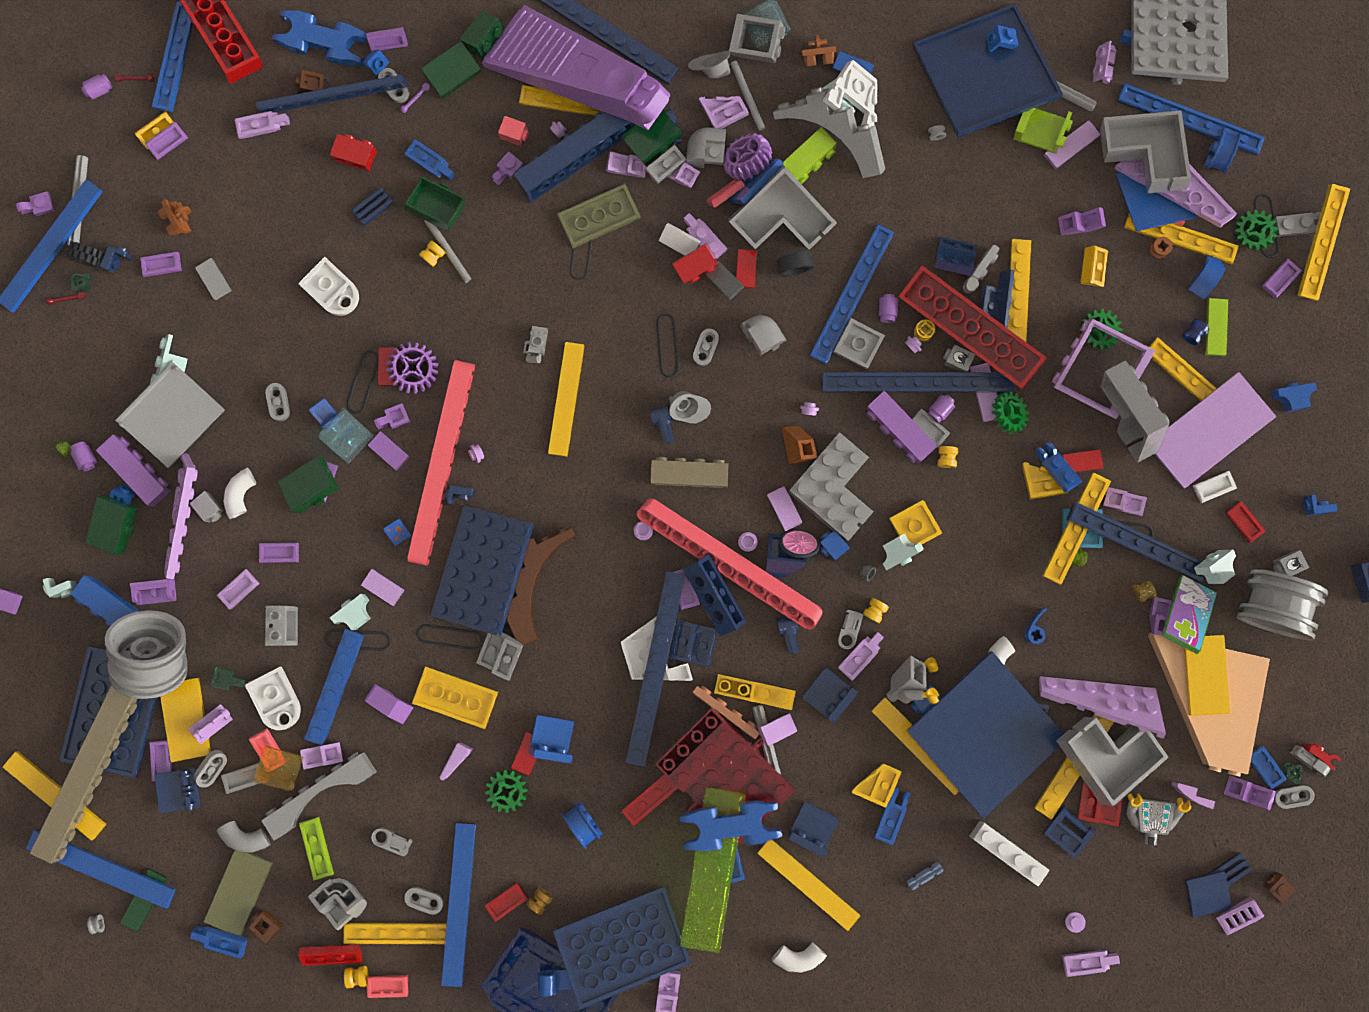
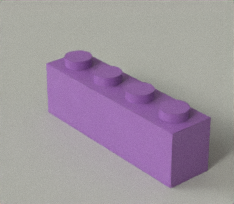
(900, 427)
(134, 470)

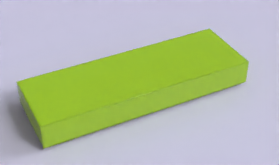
(1217, 322)
(316, 848)

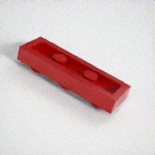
(649, 799)
(330, 955)

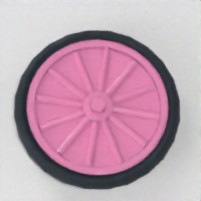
(799, 543)

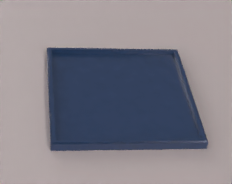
(985, 85)
(986, 734)

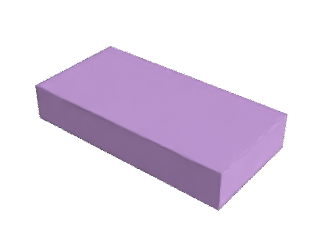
(382, 587)
(238, 589)

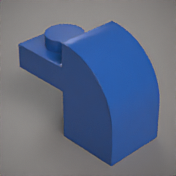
(1207, 277)

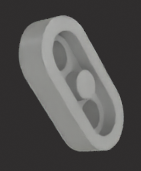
(388, 72)
(705, 347)
(279, 402)
(211, 768)
(1292, 796)
(424, 901)

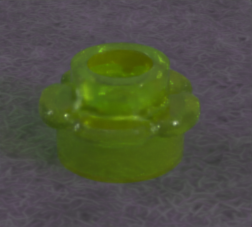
(63, 448)
(1080, 558)

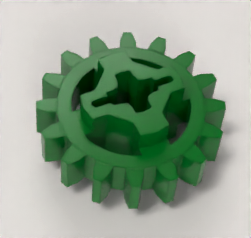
(1253, 223)
(1106, 319)
(1010, 412)
(510, 800)

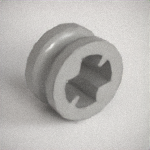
(937, 132)
(95, 924)

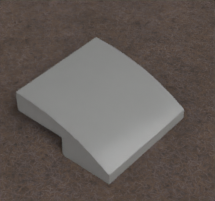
(500, 654)

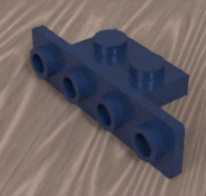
(997, 300)

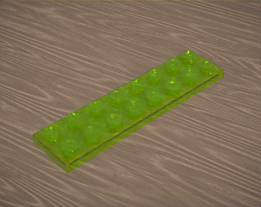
(711, 881)

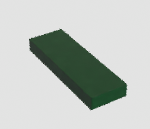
(140, 908)

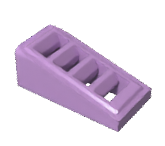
(458, 755)
(1250, 918)

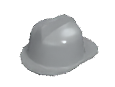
(712, 64)
(689, 407)

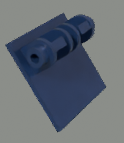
(177, 790)

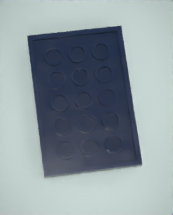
(482, 570)
(88, 700)
(621, 947)

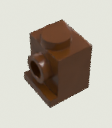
(258, 928)

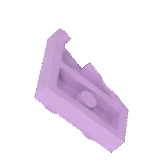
(723, 110)

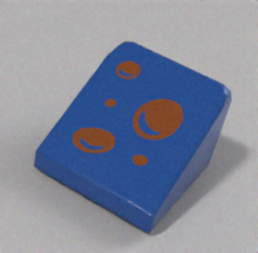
(397, 531)

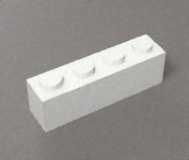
(1009, 853)

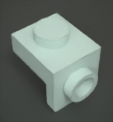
(63, 589)

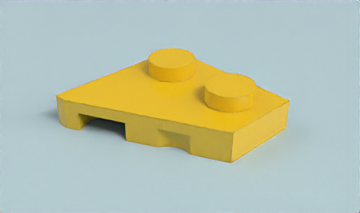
(1040, 482)
(878, 785)

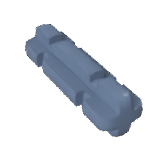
(924, 876)

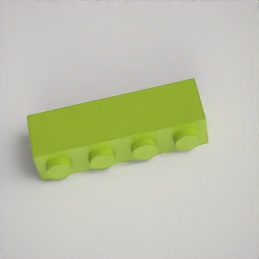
(810, 155)

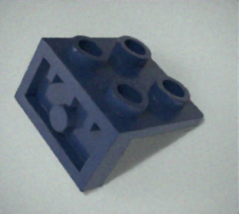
(829, 695)
(813, 829)

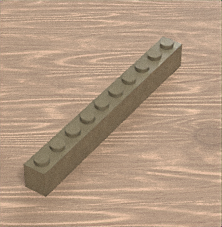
(84, 776)

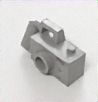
(536, 344)

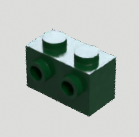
(482, 34)

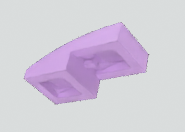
(625, 165)
(684, 175)
(1125, 502)
(784, 508)
(777, 729)
(321, 755)
(1190, 793)
(668, 992)

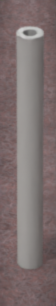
(747, 95)
(449, 252)

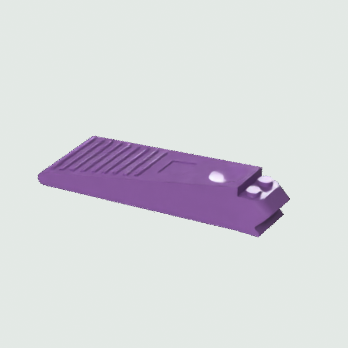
(575, 68)

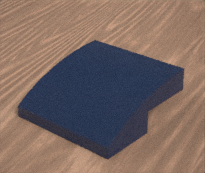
(955, 256)
(693, 643)
(1208, 893)

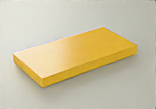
(1207, 678)
(455, 697)
(181, 711)

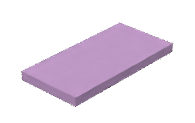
(1212, 430)

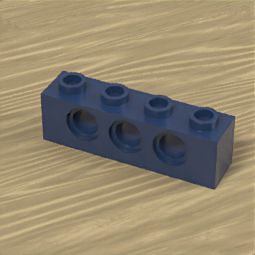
(714, 595)

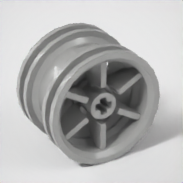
(1282, 604)
(146, 654)

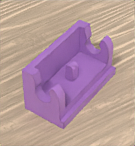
(153, 591)

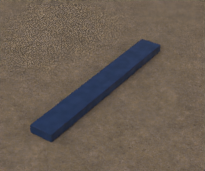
(332, 94)
(1134, 540)

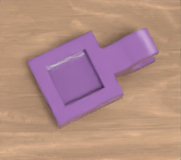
(507, 167)
(38, 204)
(394, 416)

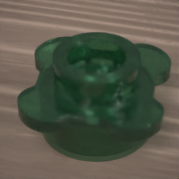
(76, 278)
(1297, 772)

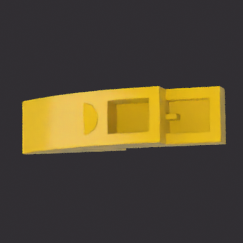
(754, 692)

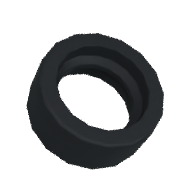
(795, 263)

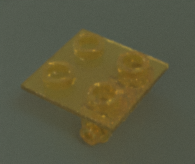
(278, 768)

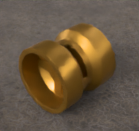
(539, 900)

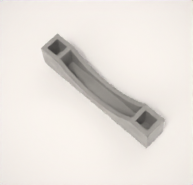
(285, 818)

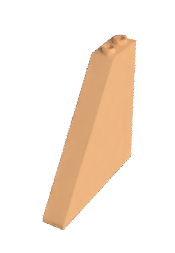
(1222, 739)

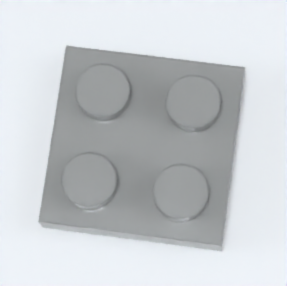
(859, 344)

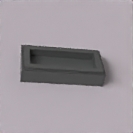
(725, 281)

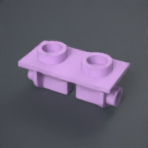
(1105, 55)
(210, 724)

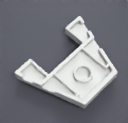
(858, 88)
(636, 652)

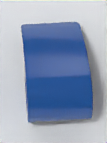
(1032, 628)
(551, 981)

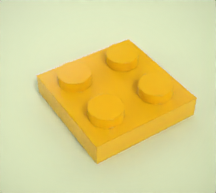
(916, 523)

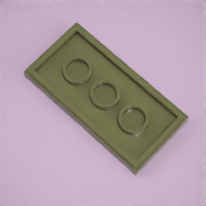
(598, 216)
(238, 892)

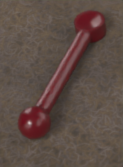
(118, 77)
(81, 295)

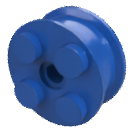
(1222, 150)
(582, 824)

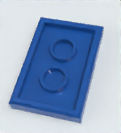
(753, 185)

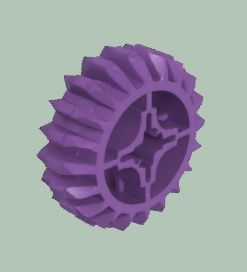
(747, 156)
(406, 362)

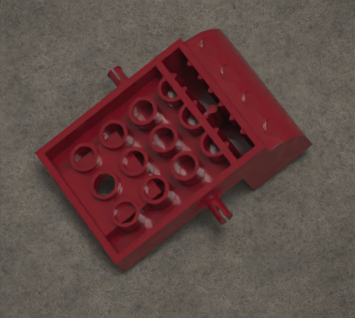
(721, 758)

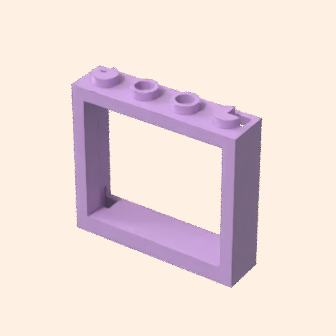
(1077, 344)

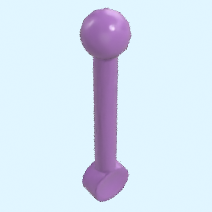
(425, 87)

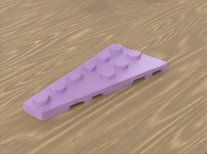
(1198, 197)
(180, 512)
(1110, 701)

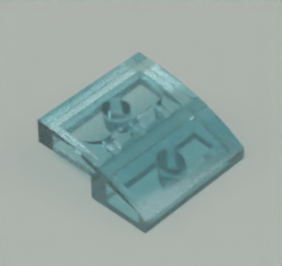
(762, 35)
(345, 436)

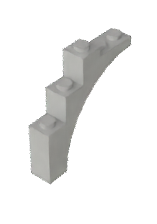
(841, 122)

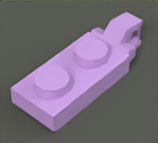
(260, 124)
(702, 232)
(860, 656)
(1088, 962)

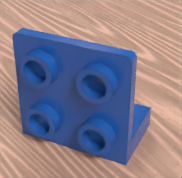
(551, 739)

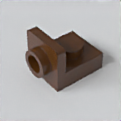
(308, 81)
(1279, 887)

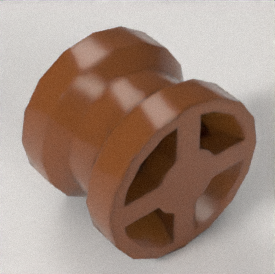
(1158, 251)

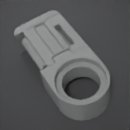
(851, 627)
(1310, 761)
(393, 842)

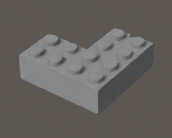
(1156, 140)
(779, 202)
(1137, 411)
(823, 488)
(1110, 766)

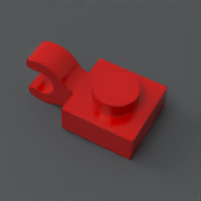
(1318, 752)

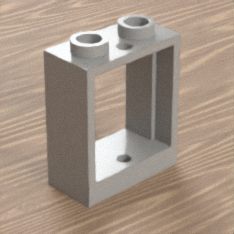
(739, 34)
(284, 626)

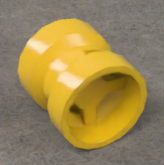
(428, 256)
(922, 333)
(947, 457)
(874, 612)
(356, 977)

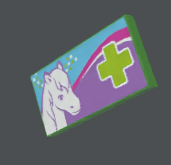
(1189, 614)

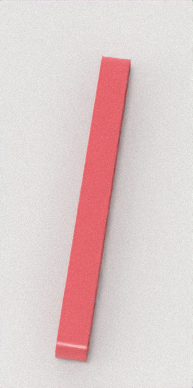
(440, 461)
(730, 563)

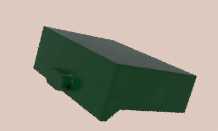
(451, 70)
(655, 141)
(435, 203)
(308, 485)
(111, 525)

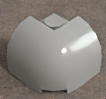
(706, 147)
(763, 333)
(338, 901)

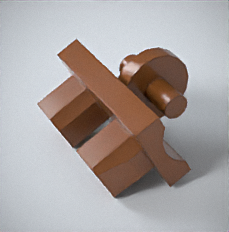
(827, 52)
(177, 215)

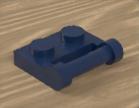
(1064, 836)

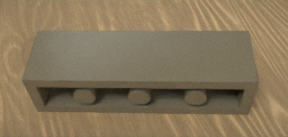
(689, 473)

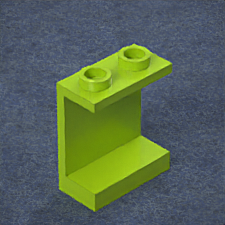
(1043, 129)

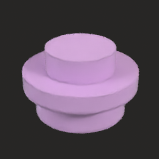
(558, 129)
(914, 344)
(809, 408)
(475, 453)
(642, 531)
(747, 541)
(1075, 922)

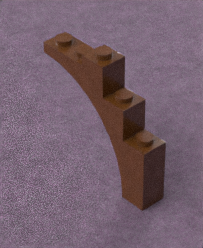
(520, 611)

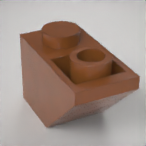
(798, 445)

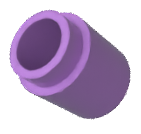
(96, 86)
(888, 308)
(941, 408)
(83, 456)

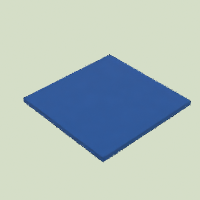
(1150, 209)

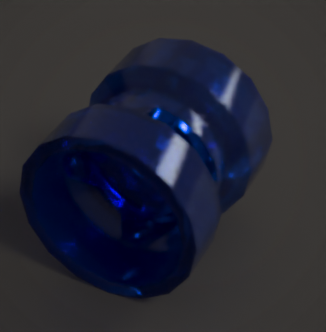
(1195, 332)

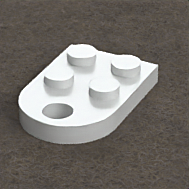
(330, 287)
(273, 697)

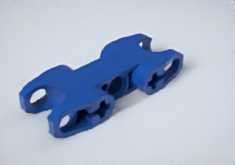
(333, 41)
(745, 824)

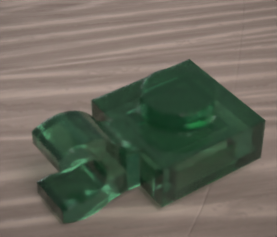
(226, 678)

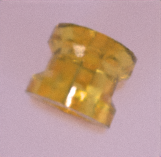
(1144, 591)

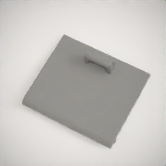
(170, 415)

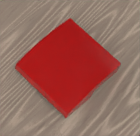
(1095, 812)

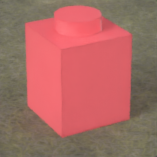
(513, 131)

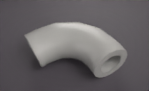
(242, 841)

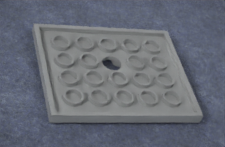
(1165, 47)

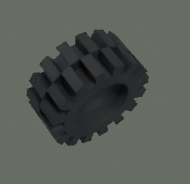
(84, 254)

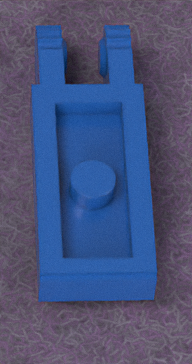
(1058, 467)
(892, 818)

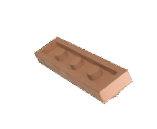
(732, 716)

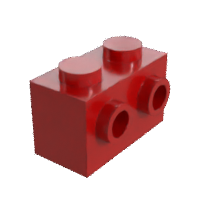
(353, 152)
(695, 263)

